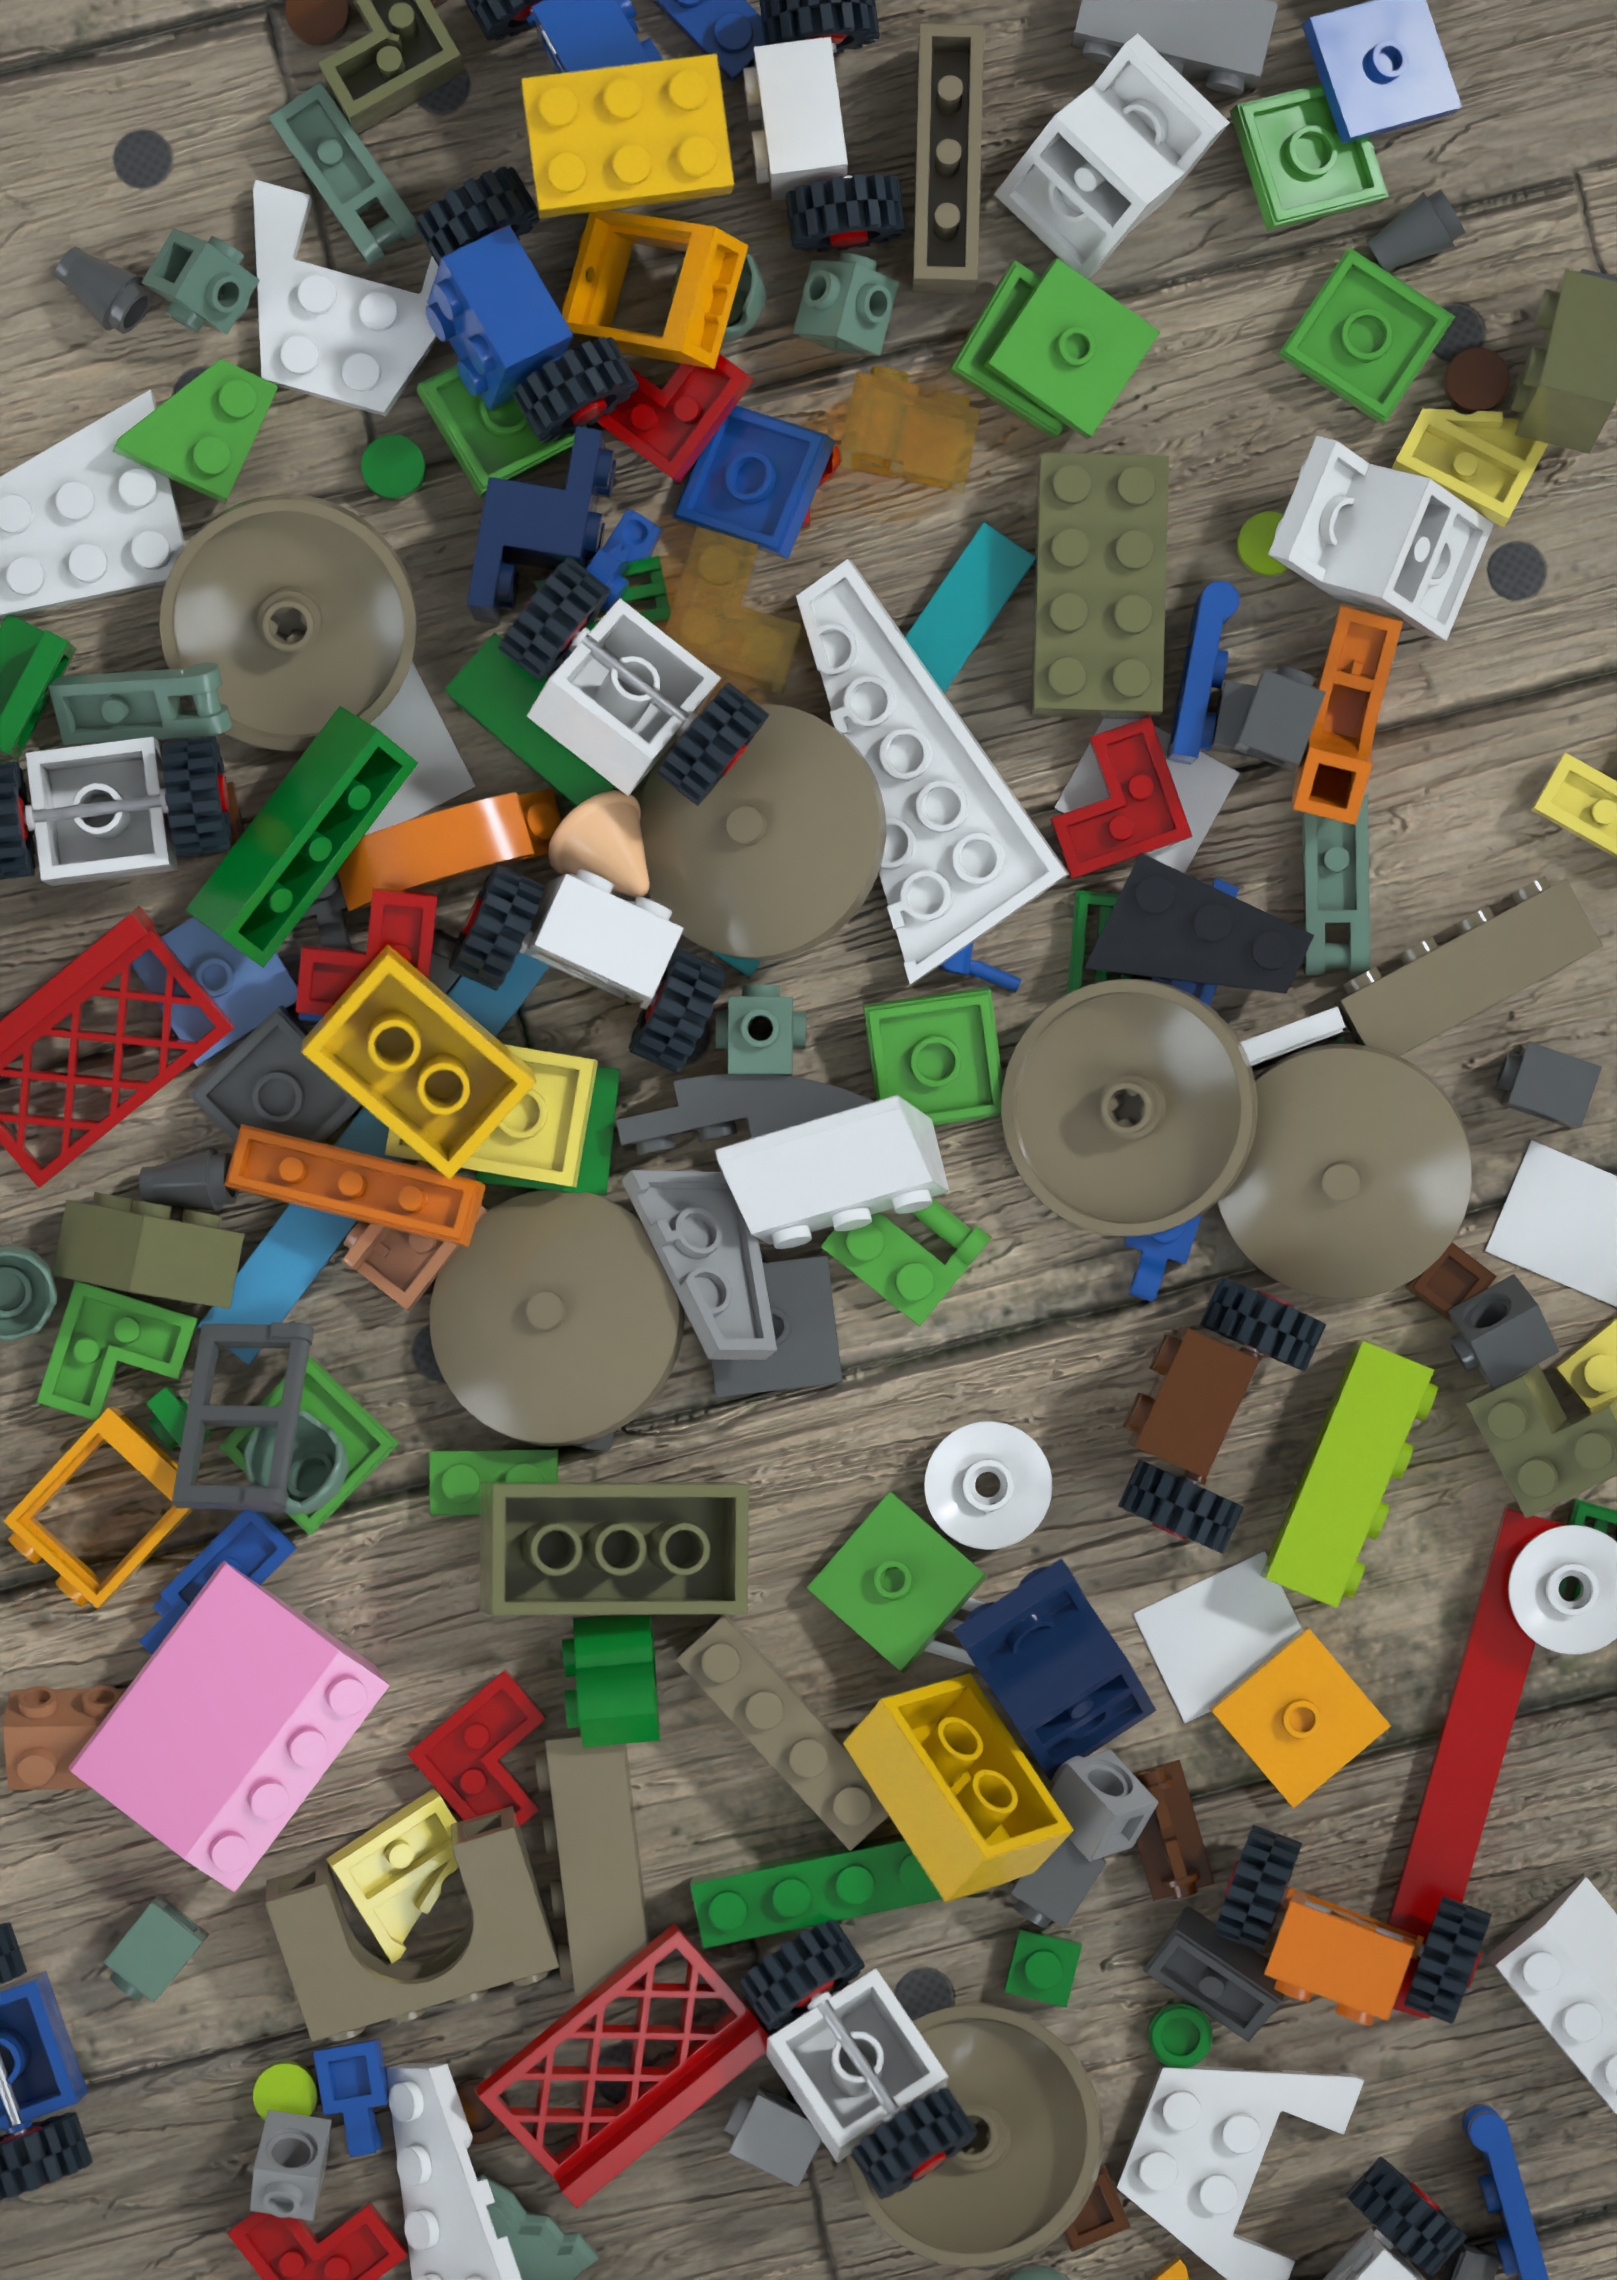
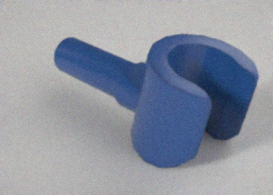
(963, 965)

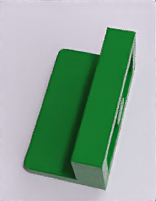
(27, 667)

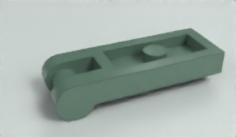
(343, 171)
(139, 705)
(1336, 891)

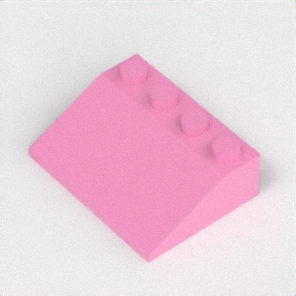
(229, 1726)

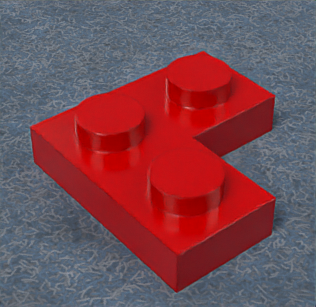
(679, 421)
(1140, 809)
(397, 919)
(466, 1751)
(289, 2250)

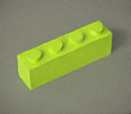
(1348, 1474)

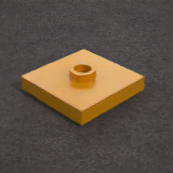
(1300, 1717)

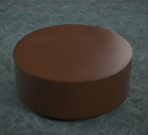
(318, 20)
(1476, 380)
(481, 2121)

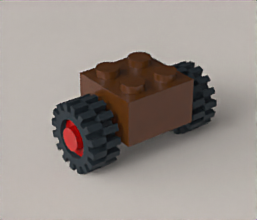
(1196, 1402)

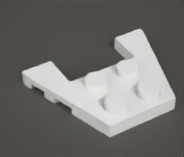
(329, 328)
(1204, 2147)

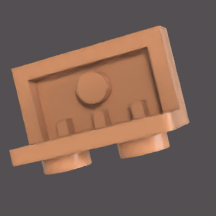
(397, 1260)
(48, 1730)

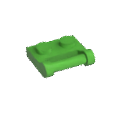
(900, 1266)

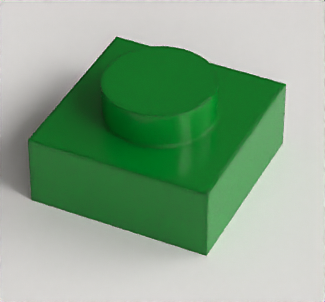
(170, 1417)
(1042, 1967)

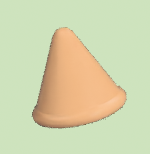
(604, 840)

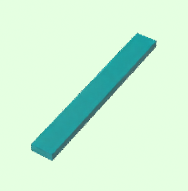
(957, 620)

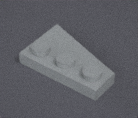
(708, 1259)

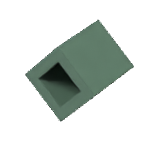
(154, 1950)

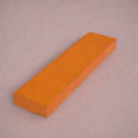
(355, 1185)

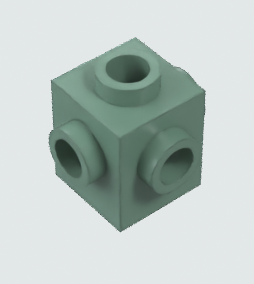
(201, 281)
(846, 305)
(765, 1056)

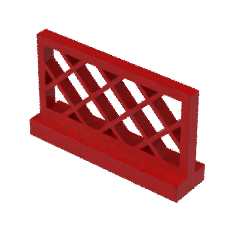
(64, 995)
(649, 2109)

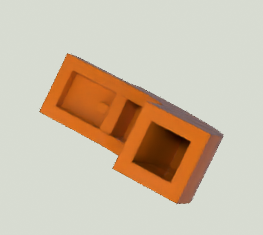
(1339, 749)
(450, 845)

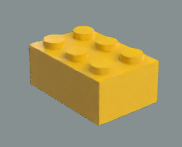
(627, 136)
(418, 1062)
(957, 1787)

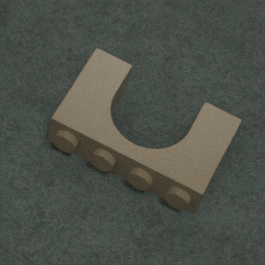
(349, 1986)

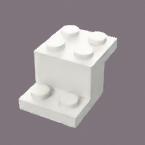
(1111, 157)
(1381, 538)

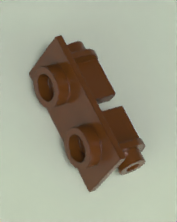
(1172, 1839)

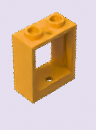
(701, 295)
(38, 1542)

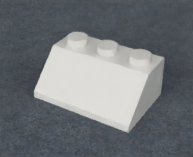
(835, 1171)
(1568, 1979)

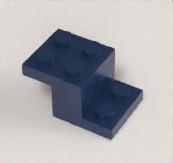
(539, 525)
(1054, 1667)

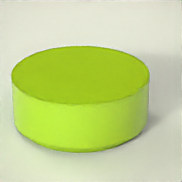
(1255, 543)
(286, 2088)

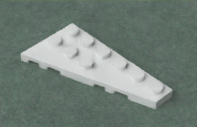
(86, 520)
(955, 833)
(441, 2198)

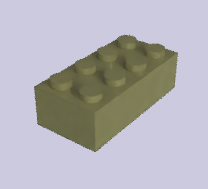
(1099, 586)
(614, 1548)

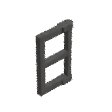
(200, 1414)

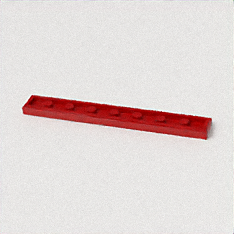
(1468, 1747)

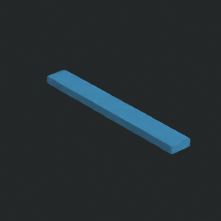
(308, 1238)

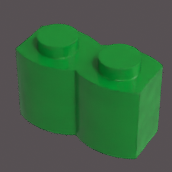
(614, 1680)

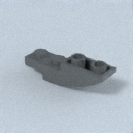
(718, 1101)

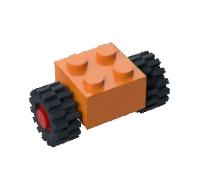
(1342, 1951)

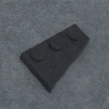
(1195, 933)

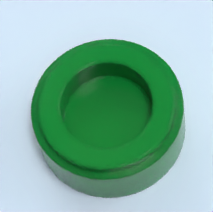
(393, 467)
(1179, 2035)

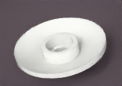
(996, 1519)
(1534, 1595)

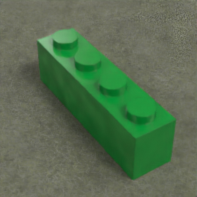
(301, 836)
(809, 1890)

